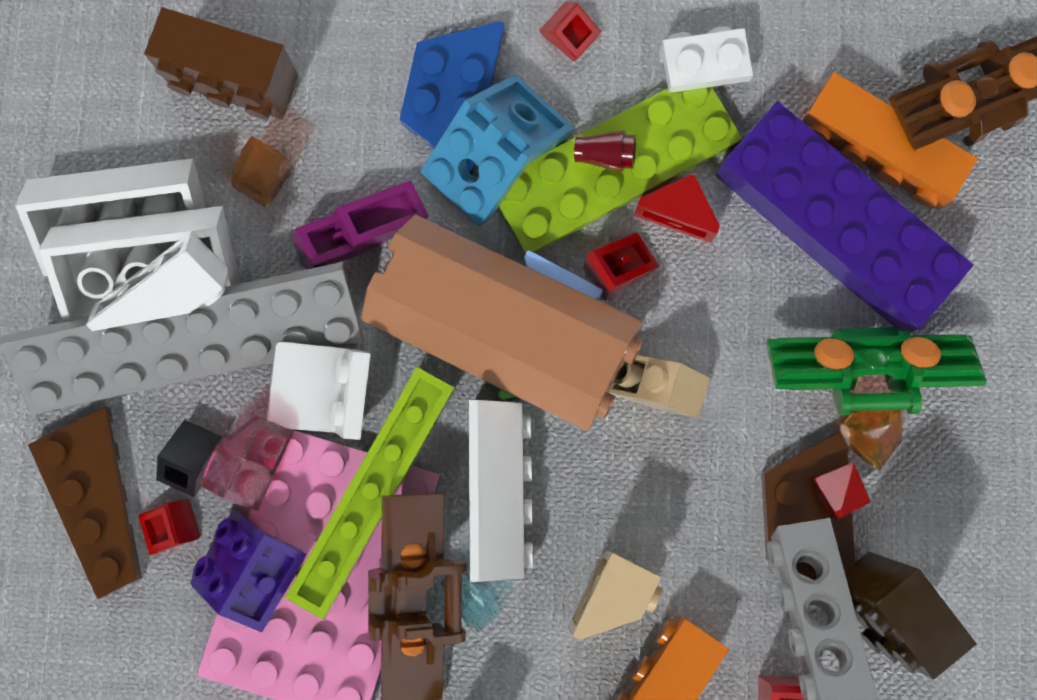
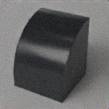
(186, 457)

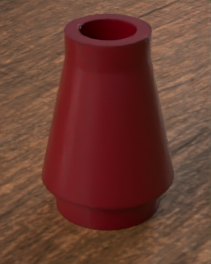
(608, 150)

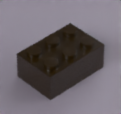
(905, 616)

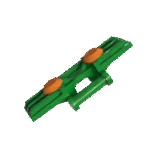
(852, 352)

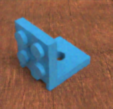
(502, 134)

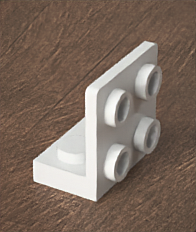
(318, 388)

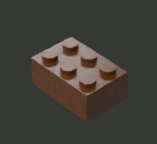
(221, 64)

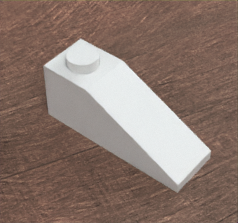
(166, 287)

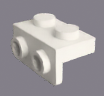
(706, 59)

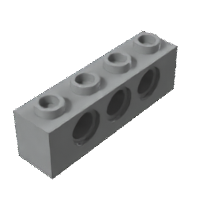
(816, 545)

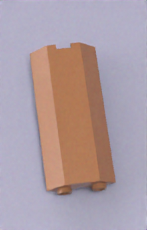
(502, 322)

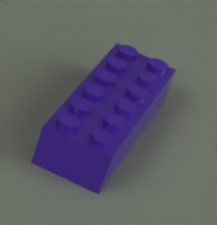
(843, 219)

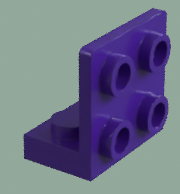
(245, 571)

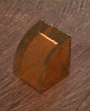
(260, 172)
(873, 434)

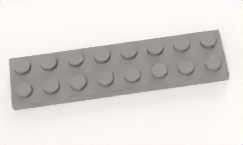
(76, 366)

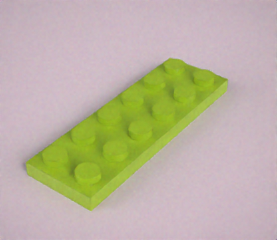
(565, 196)

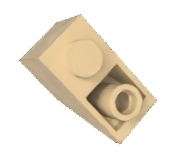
(662, 385)

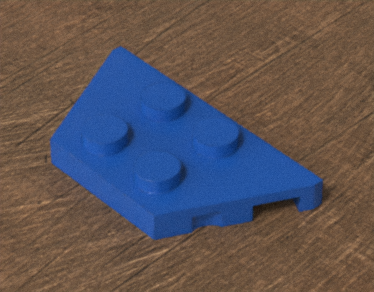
(445, 75)

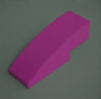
(357, 226)

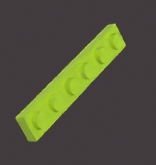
(361, 504)

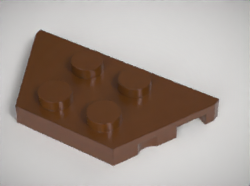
(793, 497)

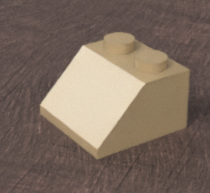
(615, 597)

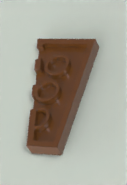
(88, 493)

